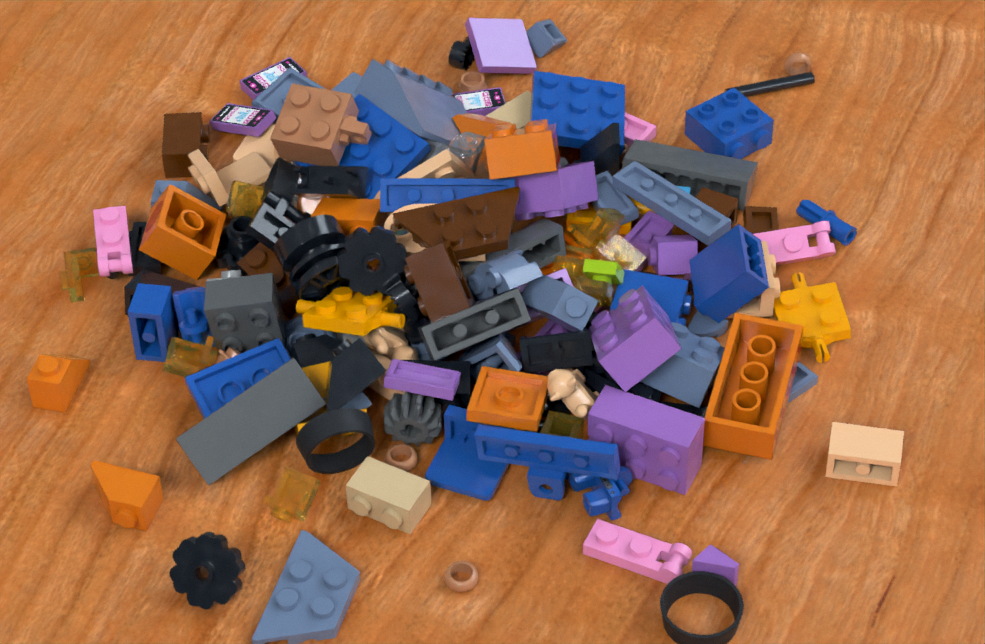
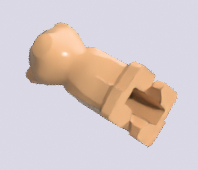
(390, 343)
(572, 391)

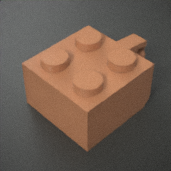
(317, 126)

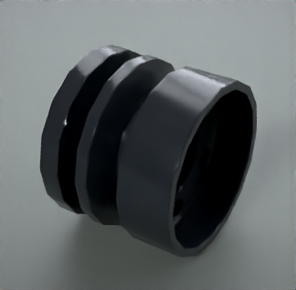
(310, 256)

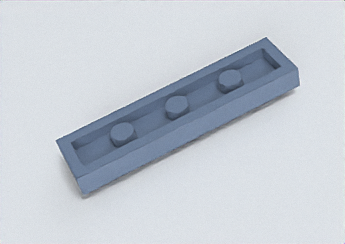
(672, 203)

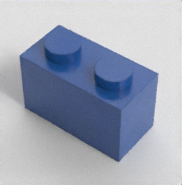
(152, 321)

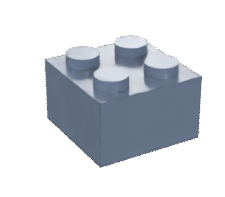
(690, 370)

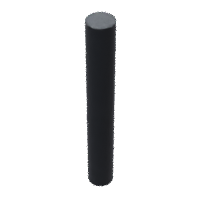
(775, 84)

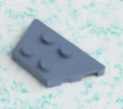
(309, 595)

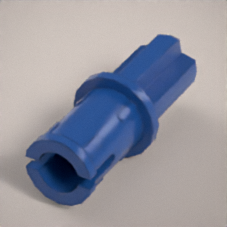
(839, 229)

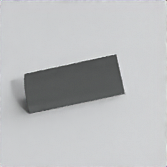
(696, 169)
(538, 241)
(250, 421)

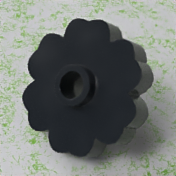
(234, 244)
(376, 274)
(207, 570)

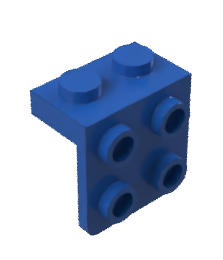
(457, 461)

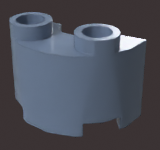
(502, 274)

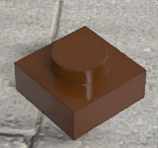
(760, 219)

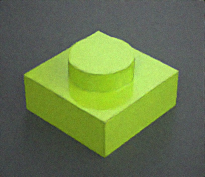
(603, 271)

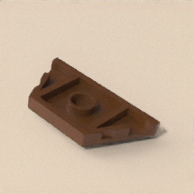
(471, 224)

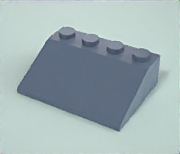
(412, 100)

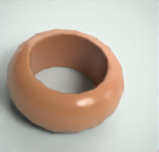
(797, 57)
(401, 449)
(461, 586)

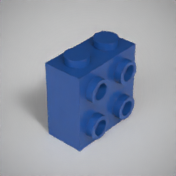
(729, 125)
(728, 274)
(667, 292)

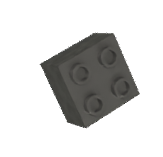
(244, 312)

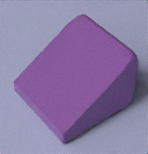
(716, 562)

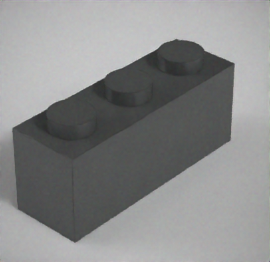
(474, 324)

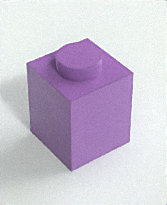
(672, 254)

